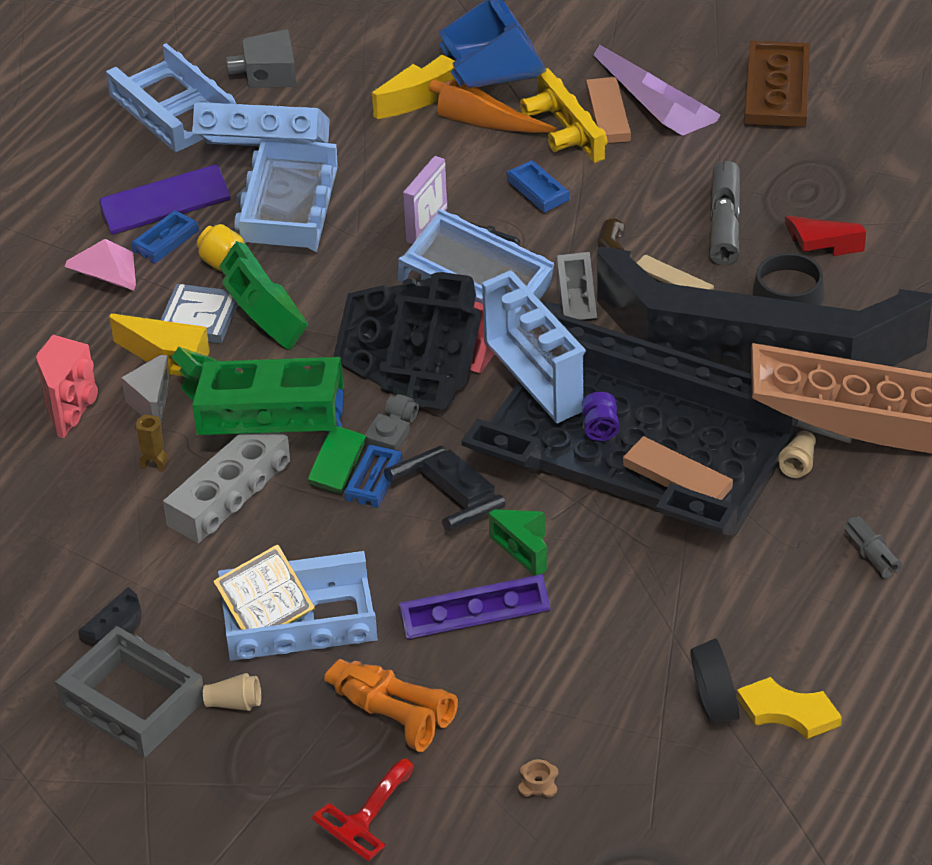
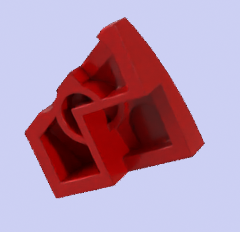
(818, 234)

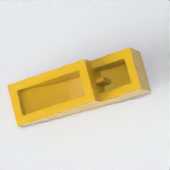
(411, 88)

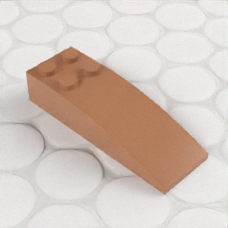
(846, 396)

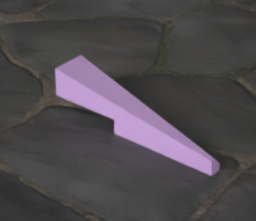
(662, 100)

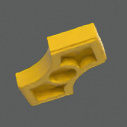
(804, 712)

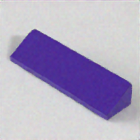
(160, 198)
(474, 607)

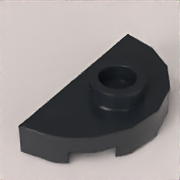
(121, 612)

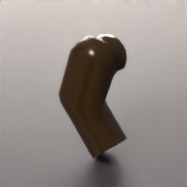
(609, 233)

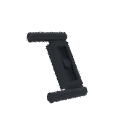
(455, 479)

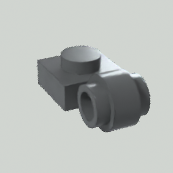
(393, 430)

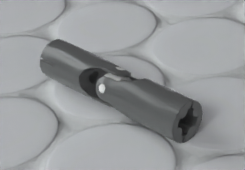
(724, 213)

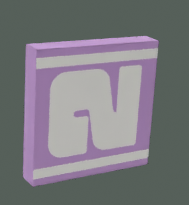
(424, 198)

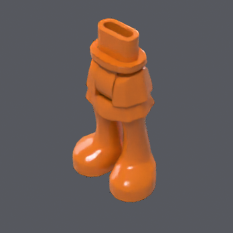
(372, 690)

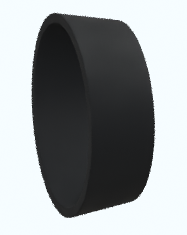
(794, 262)
(714, 682)

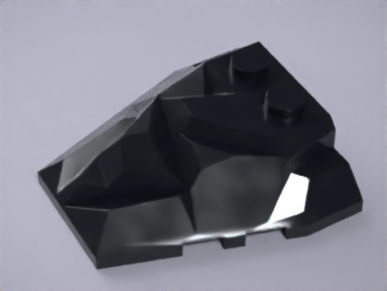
(413, 336)

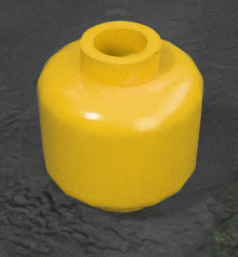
(216, 243)

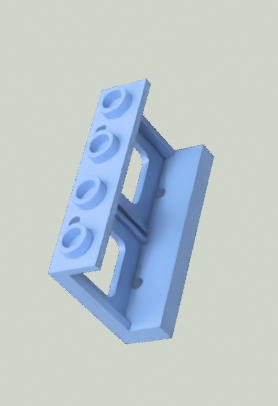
(161, 117)
(324, 581)

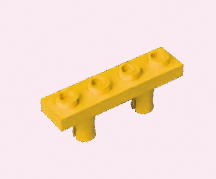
(578, 123)

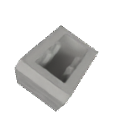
(575, 285)
(148, 387)

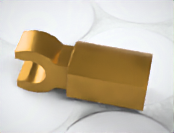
(151, 441)

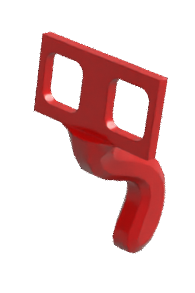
(358, 823)

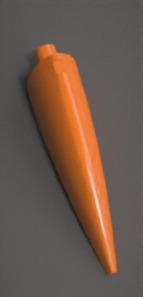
(482, 110)

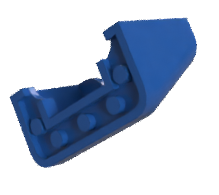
(490, 47)

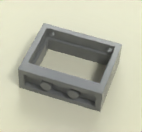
(139, 735)

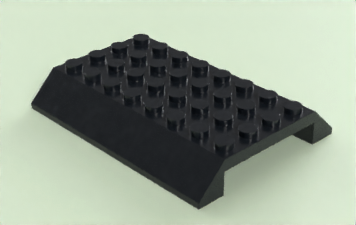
(659, 395)

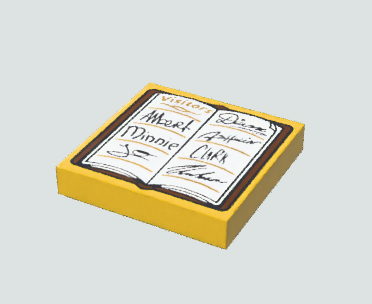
(264, 592)

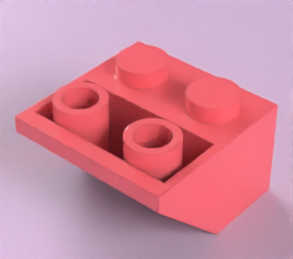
(66, 381)

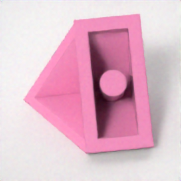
(107, 263)

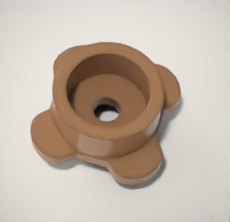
(538, 770)

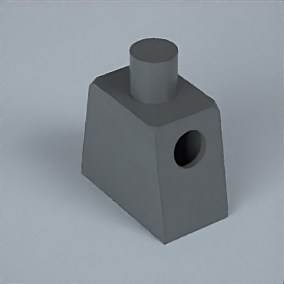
(266, 61)

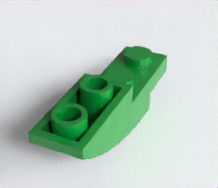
(260, 298)

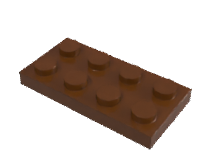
(777, 83)

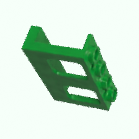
(267, 396)

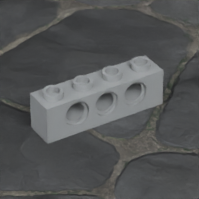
(225, 483)

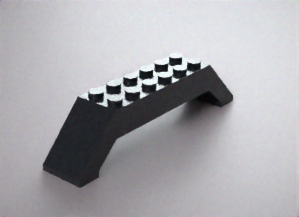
(725, 324)

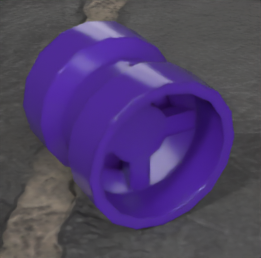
(600, 416)

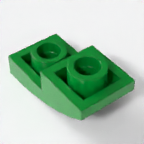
(337, 459)

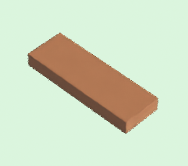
(608, 108)
(671, 467)

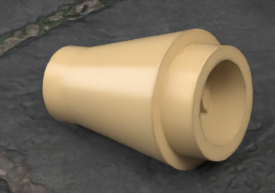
(797, 456)
(234, 693)

